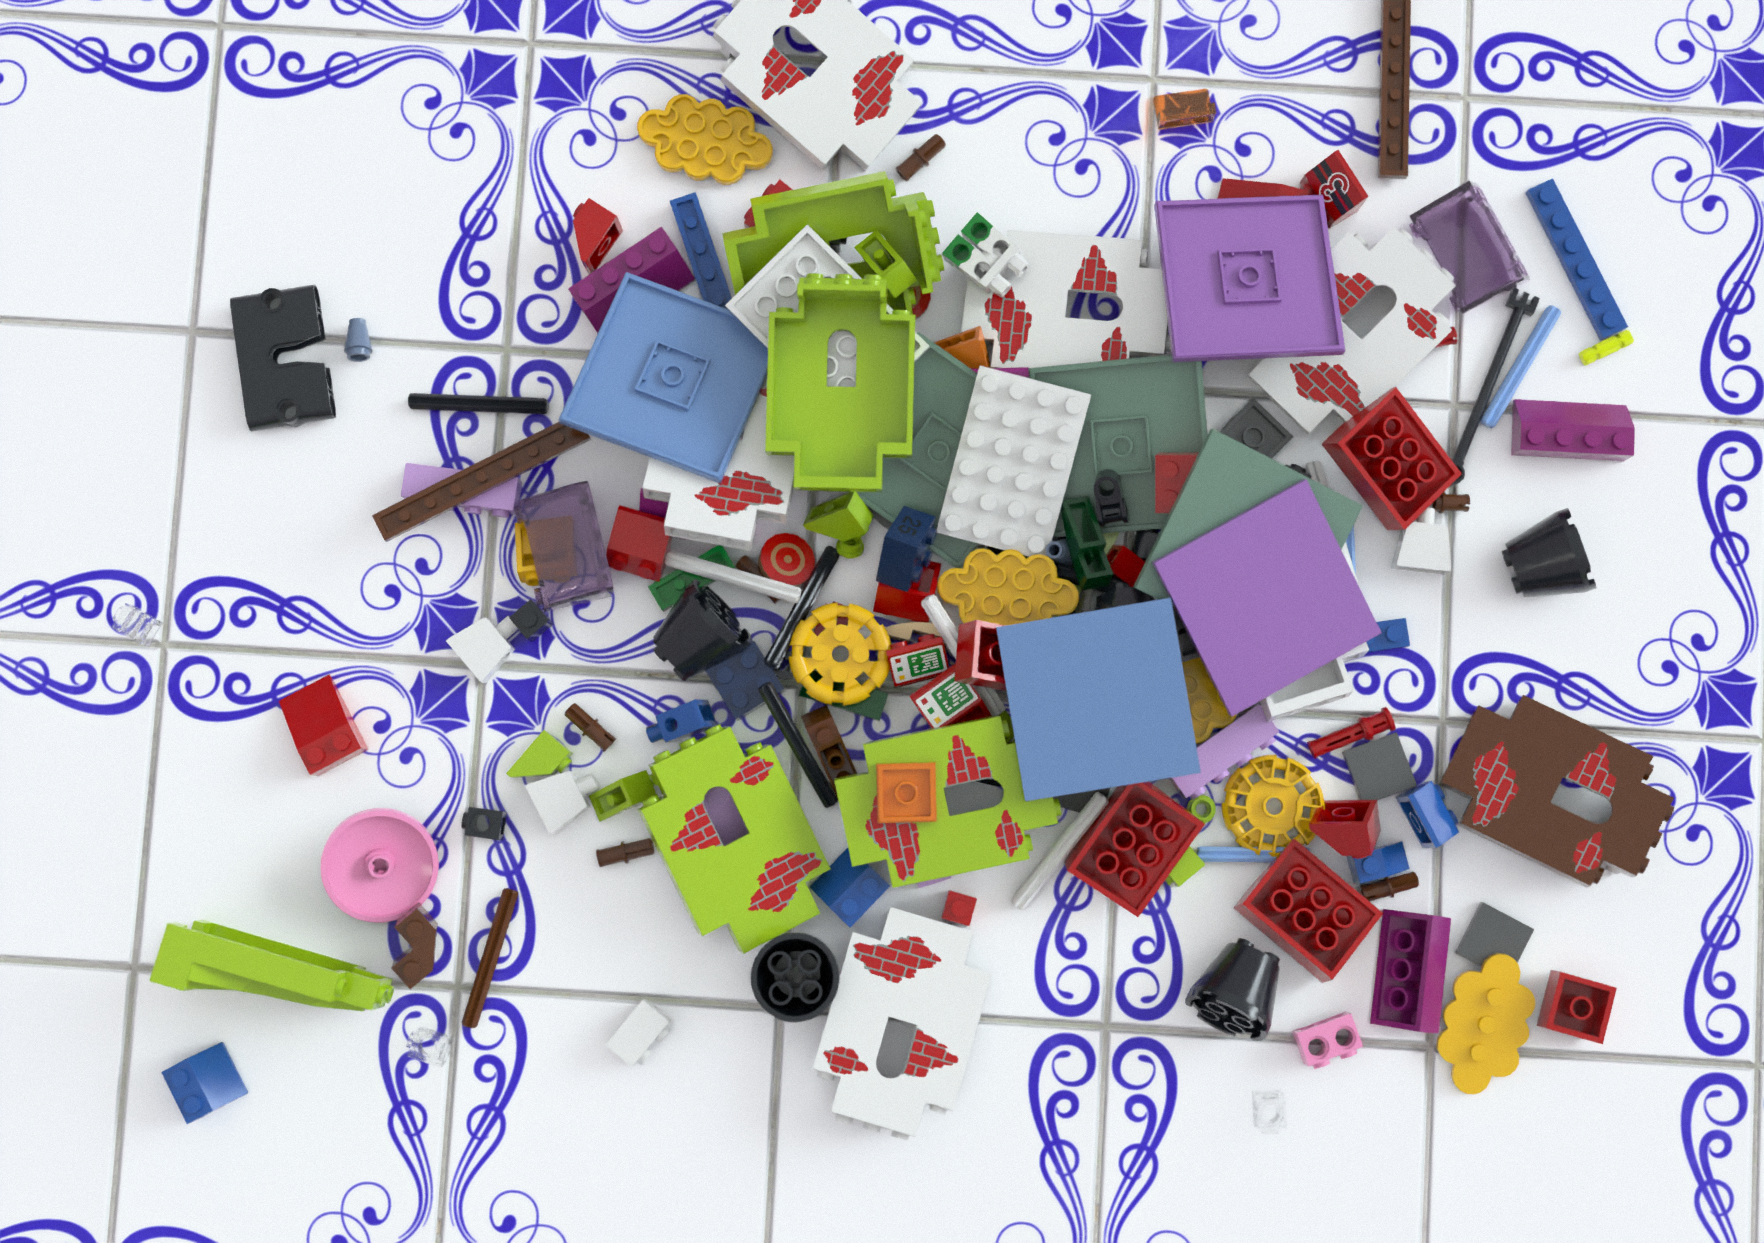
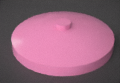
(379, 864)

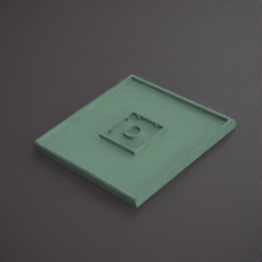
(939, 413)
(1131, 416)
(1222, 485)

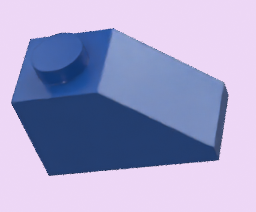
(1382, 863)

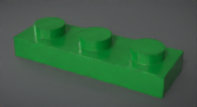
(672, 585)

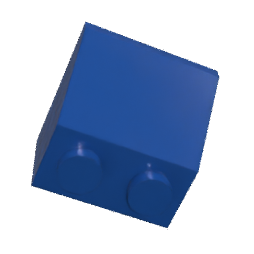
(1428, 814)
(849, 889)
(204, 1082)

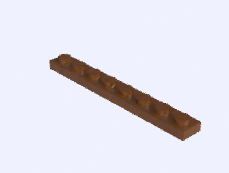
(1394, 89)
(477, 479)

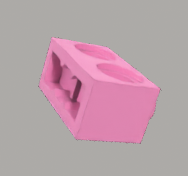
(1326, 1032)

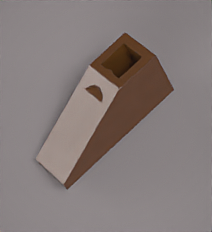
(828, 744)

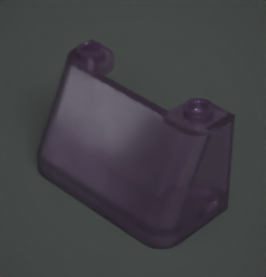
(1470, 246)
(566, 546)

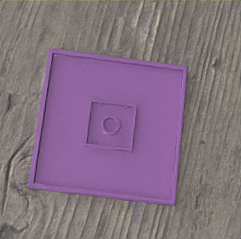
(1248, 278)
(1267, 597)

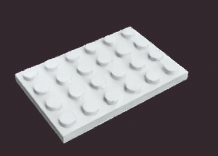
(777, 287)
(1013, 462)

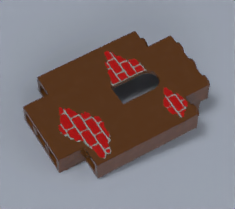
(1512, 775)

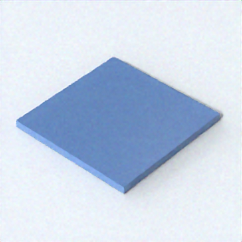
(669, 379)
(1098, 699)

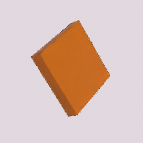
(906, 792)

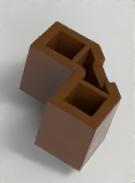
(419, 959)

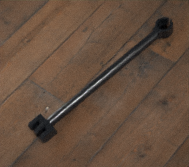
(1519, 309)

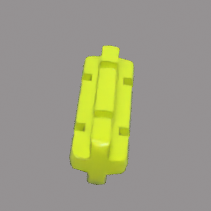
(1606, 347)

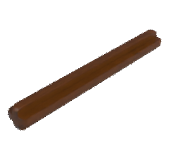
(489, 958)

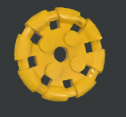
(827, 641)
(1257, 797)

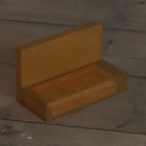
(1183, 109)

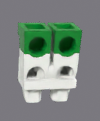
(992, 262)

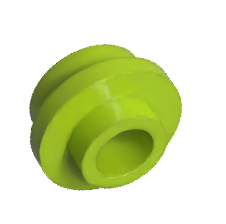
(850, 548)
(1207, 802)

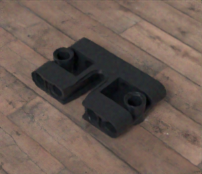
(260, 339)

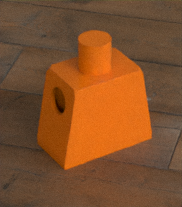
(968, 348)

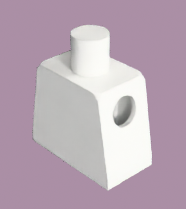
(1423, 546)
(484, 646)
(561, 798)

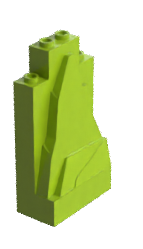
(232, 959)

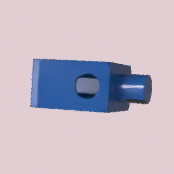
(691, 719)

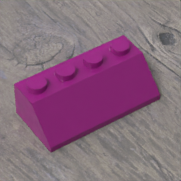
(650, 258)
(1572, 430)
(1410, 971)

